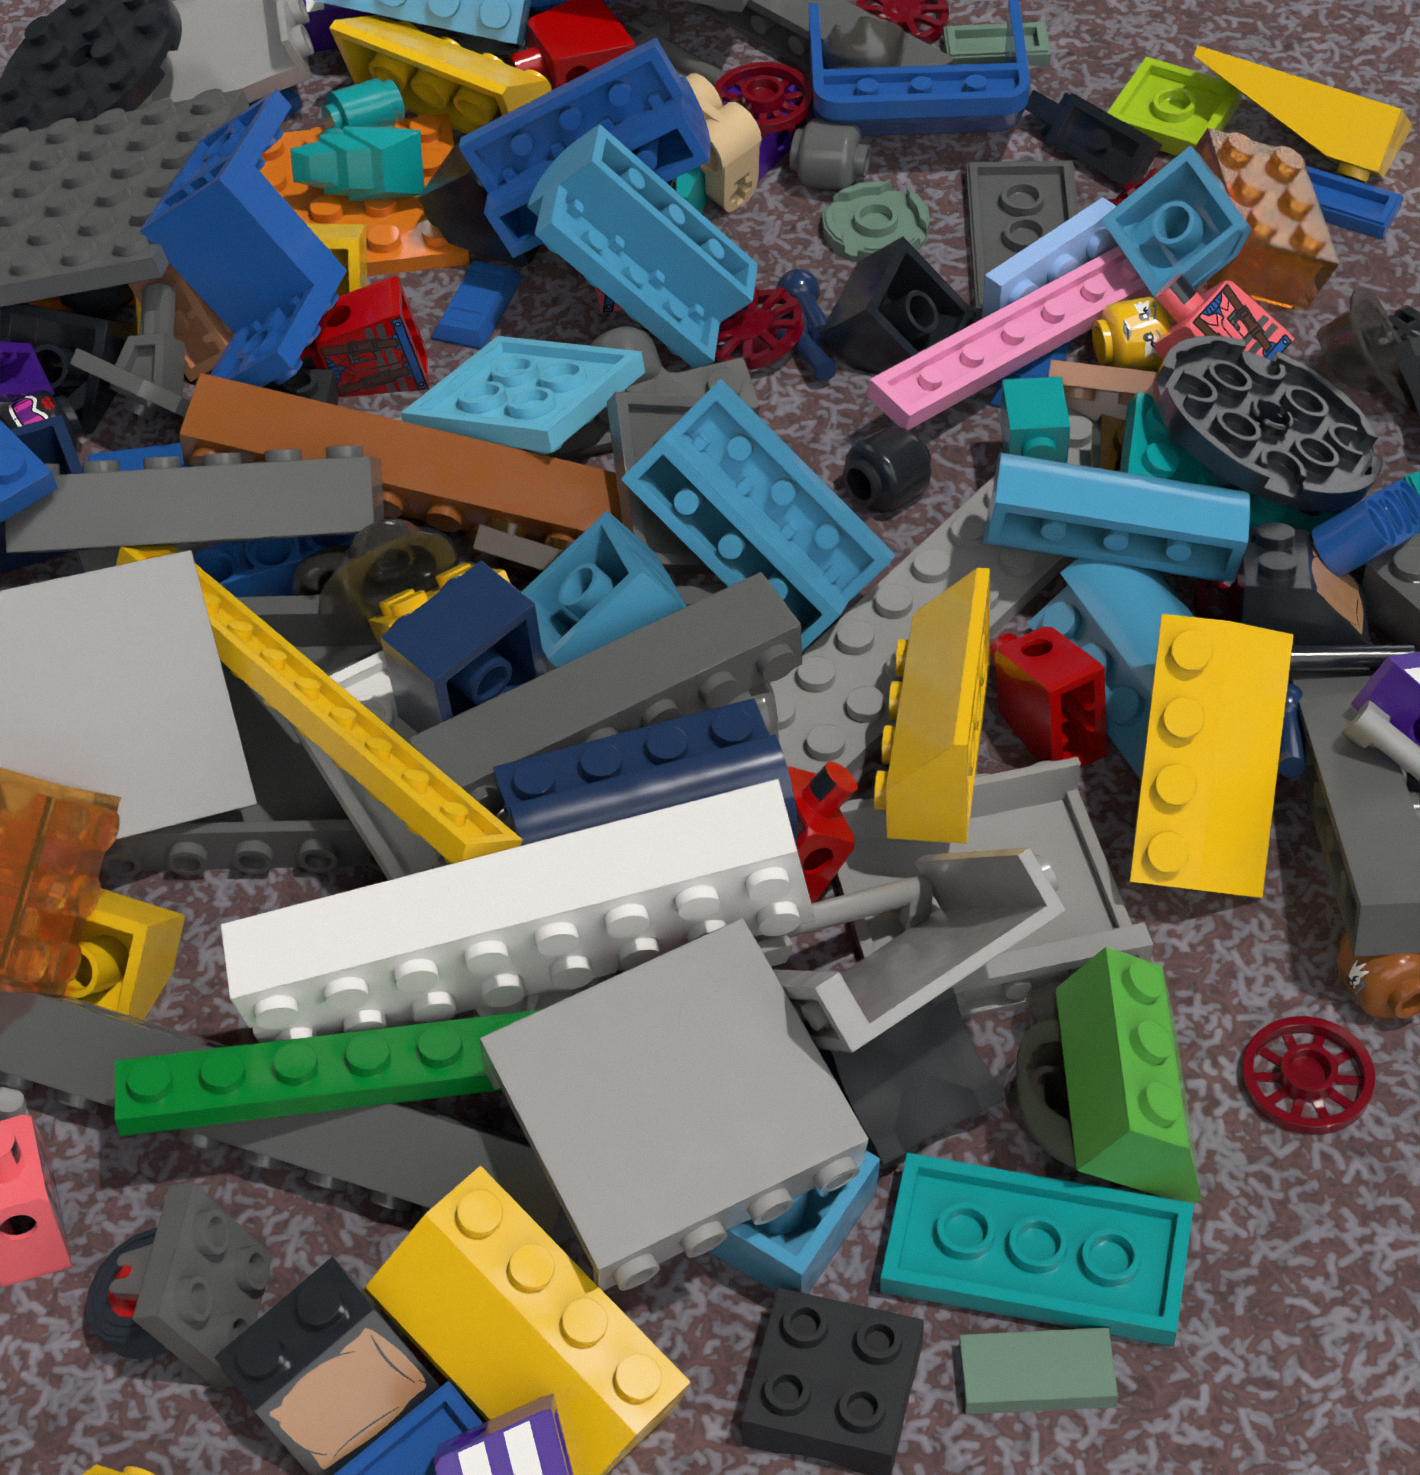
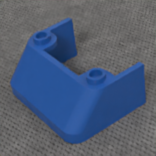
(924, 97)

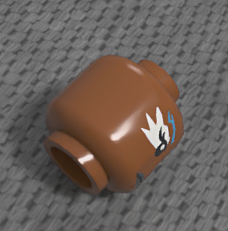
(1381, 982)

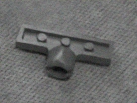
(596, 435)

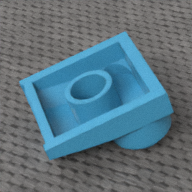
(1179, 224)

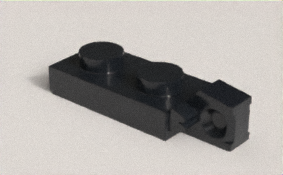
(1095, 137)

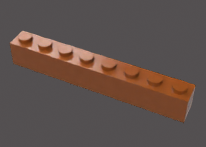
(425, 470)

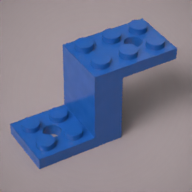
(247, 248)

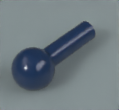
(806, 289)
(811, 352)
(1291, 754)

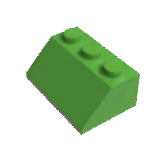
(1126, 1077)

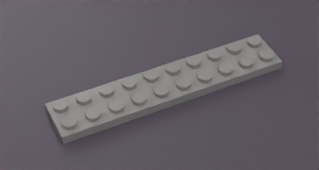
(841, 692)

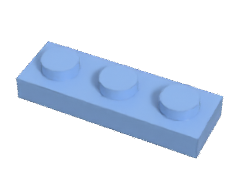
(1049, 257)

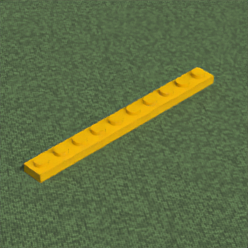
(344, 727)

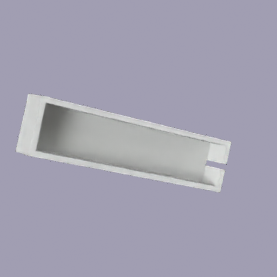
(519, 919)

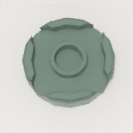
(860, 236)

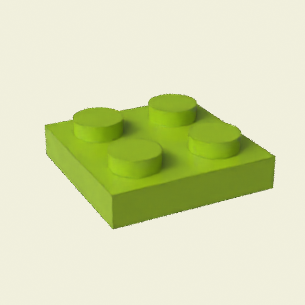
(1175, 104)

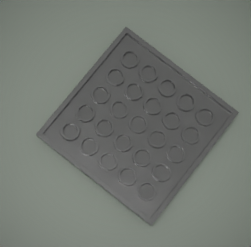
(87, 188)

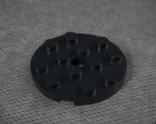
(49, 70)
(1266, 425)

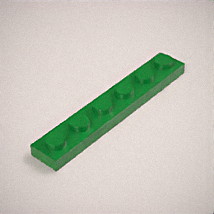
(303, 1075)

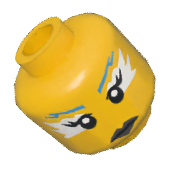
(1129, 334)

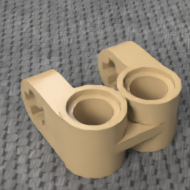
(734, 149)

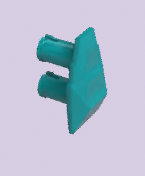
(362, 163)

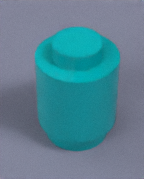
(364, 105)

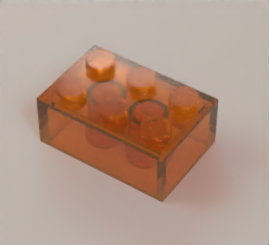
(1289, 243)
(48, 876)

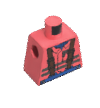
(1219, 312)
(29, 1190)

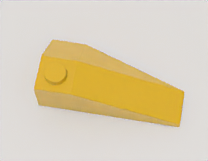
(1338, 124)

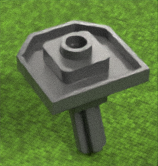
(150, 363)

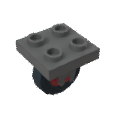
(181, 1286)

